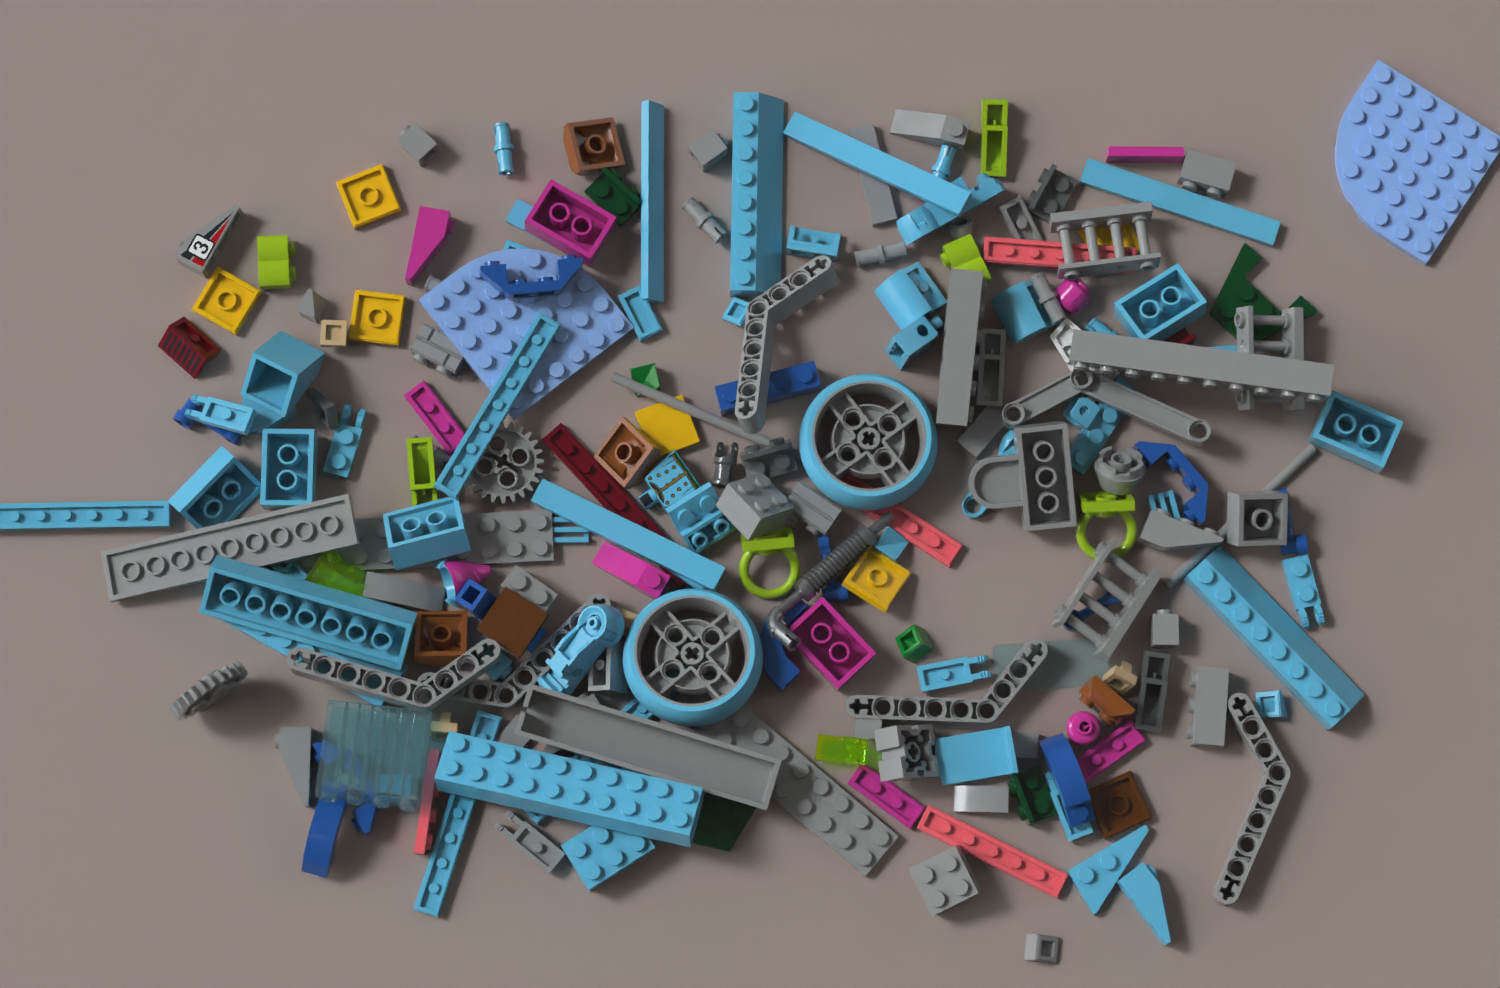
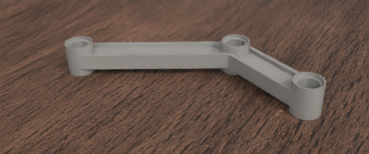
(1112, 395)

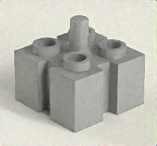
(906, 753)

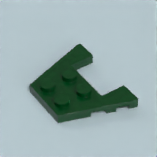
(1240, 292)
(721, 822)

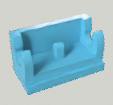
(812, 243)

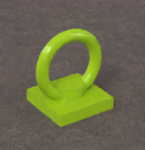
(1105, 505)
(768, 545)

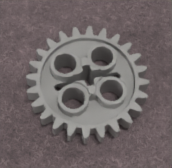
(514, 443)
(208, 691)

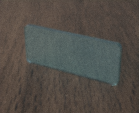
(1065, 665)

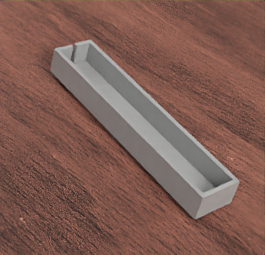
(1202, 365)
(648, 746)

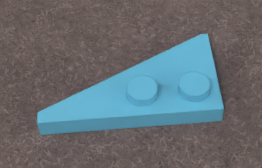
(1101, 871)

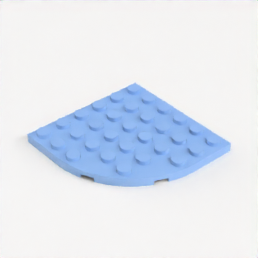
(1409, 160)
(490, 326)

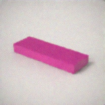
(1127, 154)
(435, 416)
(1109, 750)
(886, 796)

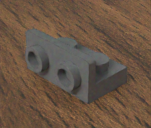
(1052, 193)
(770, 459)

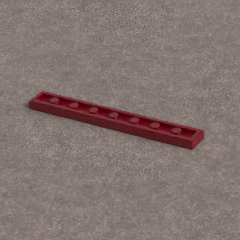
(600, 483)

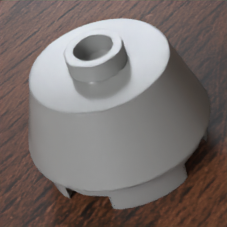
(1119, 470)

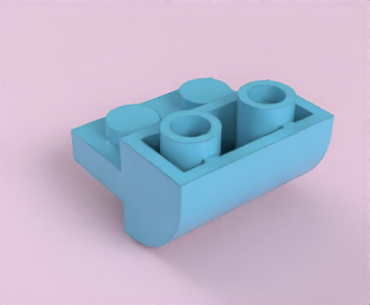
(910, 295)
(1021, 312)
(699, 519)

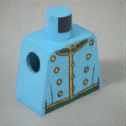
(913, 340)
(668, 483)

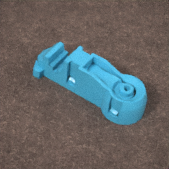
(930, 217)
(575, 654)

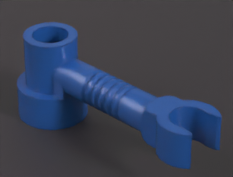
(187, 423)
(1295, 543)
(833, 590)
(1083, 614)

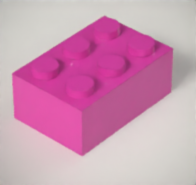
(570, 222)
(831, 644)

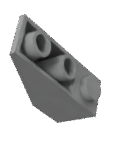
(1167, 533)

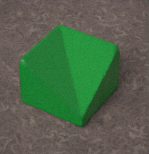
(646, 375)
(914, 643)

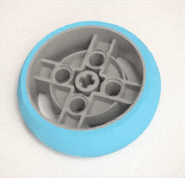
(838, 403)
(728, 626)

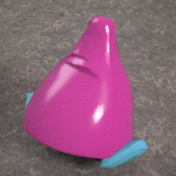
(456, 574)

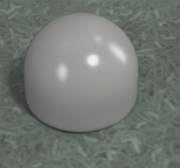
(959, 231)

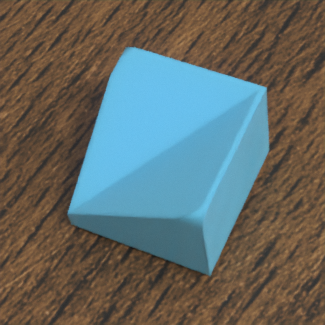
(891, 544)

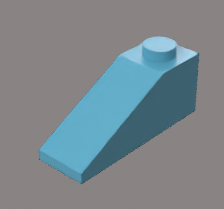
(1145, 895)

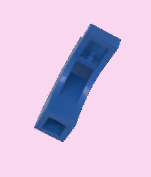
(479, 601)
(775, 663)
(1068, 779)
(323, 837)

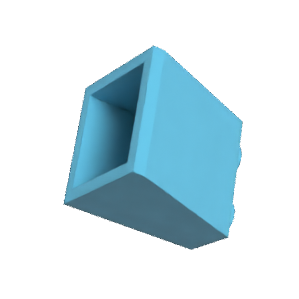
(281, 372)

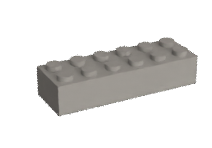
(958, 347)

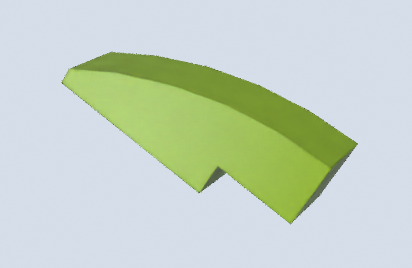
(994, 137)
(422, 470)

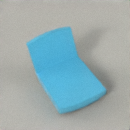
(976, 755)

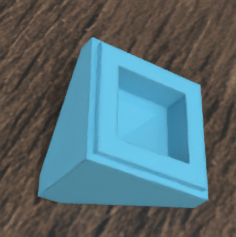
(736, 312)
(1270, 705)

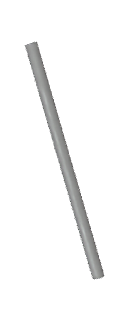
(692, 410)
(1274, 484)

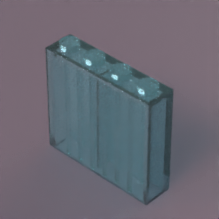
(373, 755)

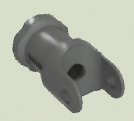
(724, 465)

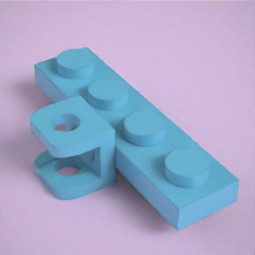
(1096, 426)

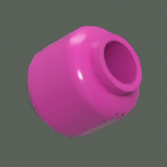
(1073, 295)
(1080, 737)

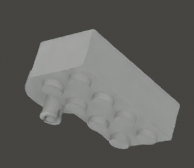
(1032, 478)

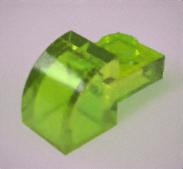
(842, 750)

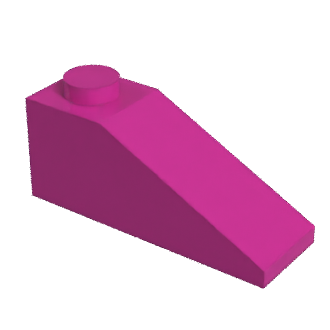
(428, 239)
(632, 571)

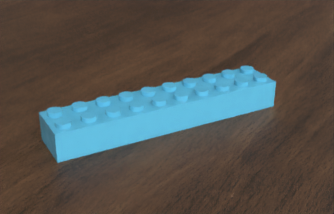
(569, 789)

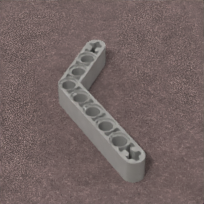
(759, 330)
(529, 665)
(390, 681)
(948, 704)
(1256, 805)

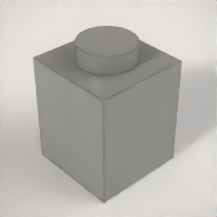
(417, 144)
(708, 149)
(1164, 629)

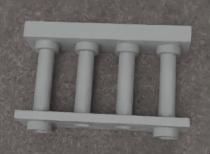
(1109, 217)
(1291, 347)
(1131, 601)

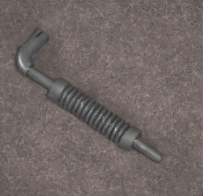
(822, 574)

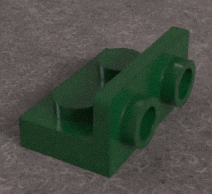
(614, 196)
(1032, 795)

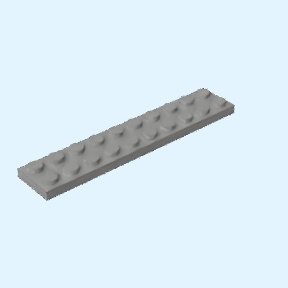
(493, 539)
(255, 540)
(805, 789)

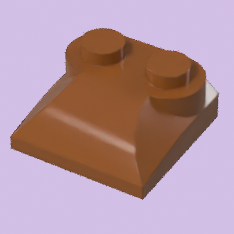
(592, 146)
(628, 454)
(440, 637)
(1105, 700)

